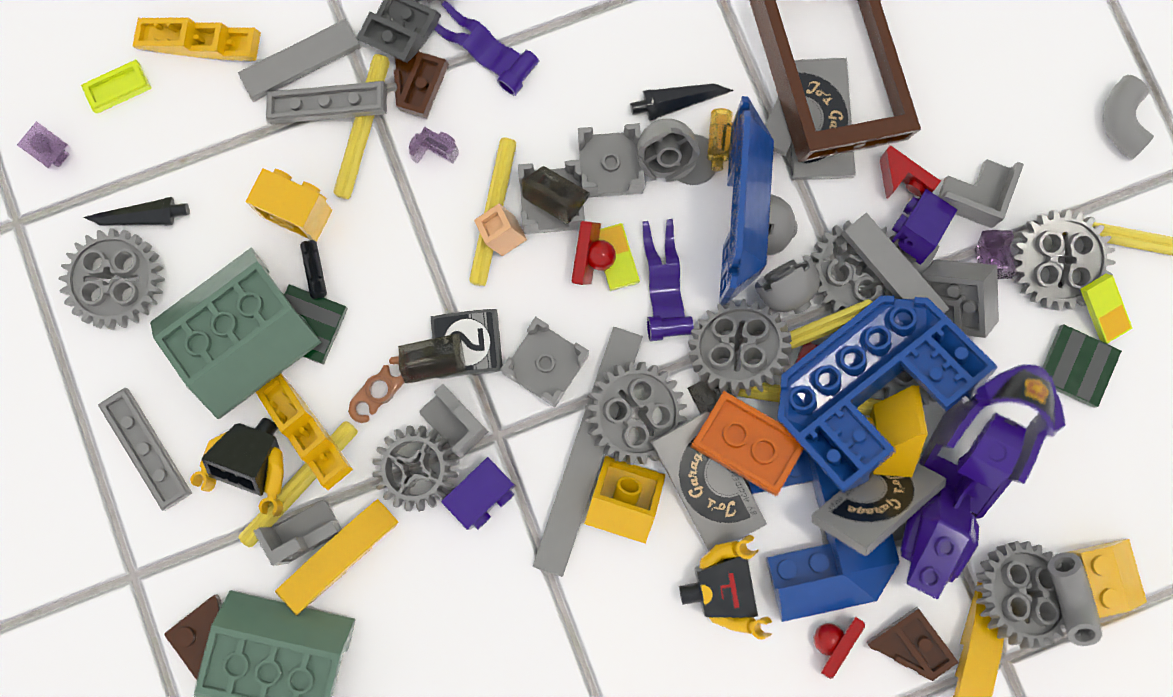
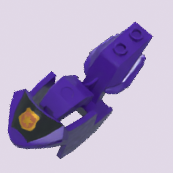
(944, 531)

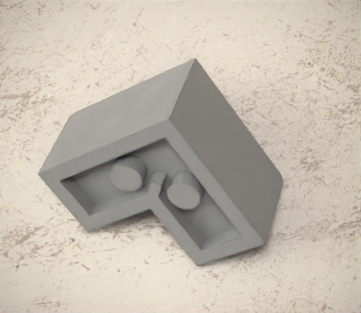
(989, 198)
(970, 290)
(453, 421)
(298, 534)

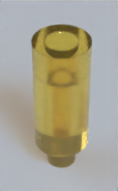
(719, 137)

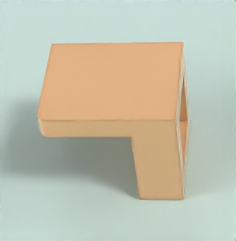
(500, 229)

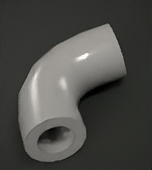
(1121, 117)
(1075, 599)

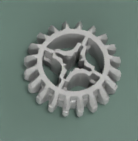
(390, 455)

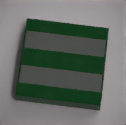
(322, 316)
(1080, 365)

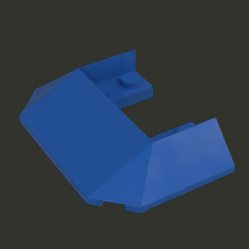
(751, 177)
(857, 361)
(828, 574)

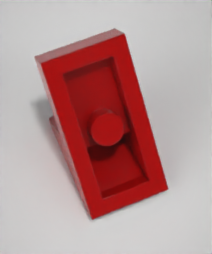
(900, 168)

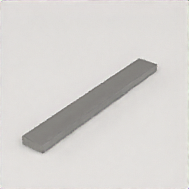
(582, 466)

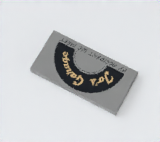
(828, 88)
(710, 492)
(876, 508)

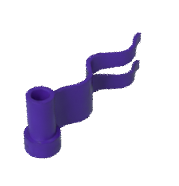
(489, 52)
(664, 288)

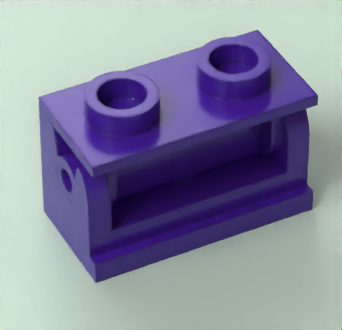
(923, 225)
(479, 494)

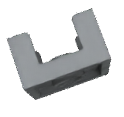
(610, 162)
(539, 221)
(545, 362)

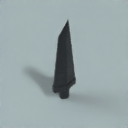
(669, 100)
(149, 213)

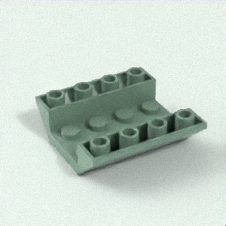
(232, 334)
(270, 652)

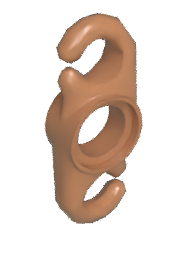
(364, 394)

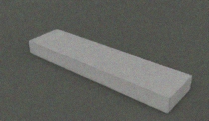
(299, 59)
(326, 102)
(888, 262)
(145, 449)

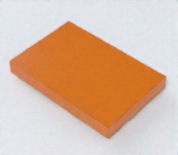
(748, 443)

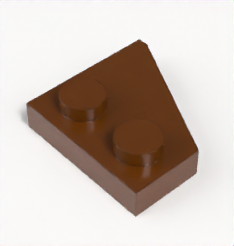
(418, 83)
(192, 633)
(915, 645)

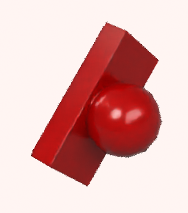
(591, 253)
(832, 642)

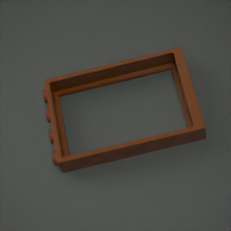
(817, 144)

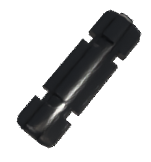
(313, 269)

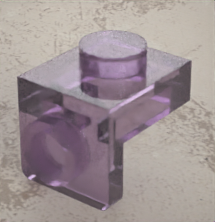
(440, 144)
(44, 146)
(995, 249)

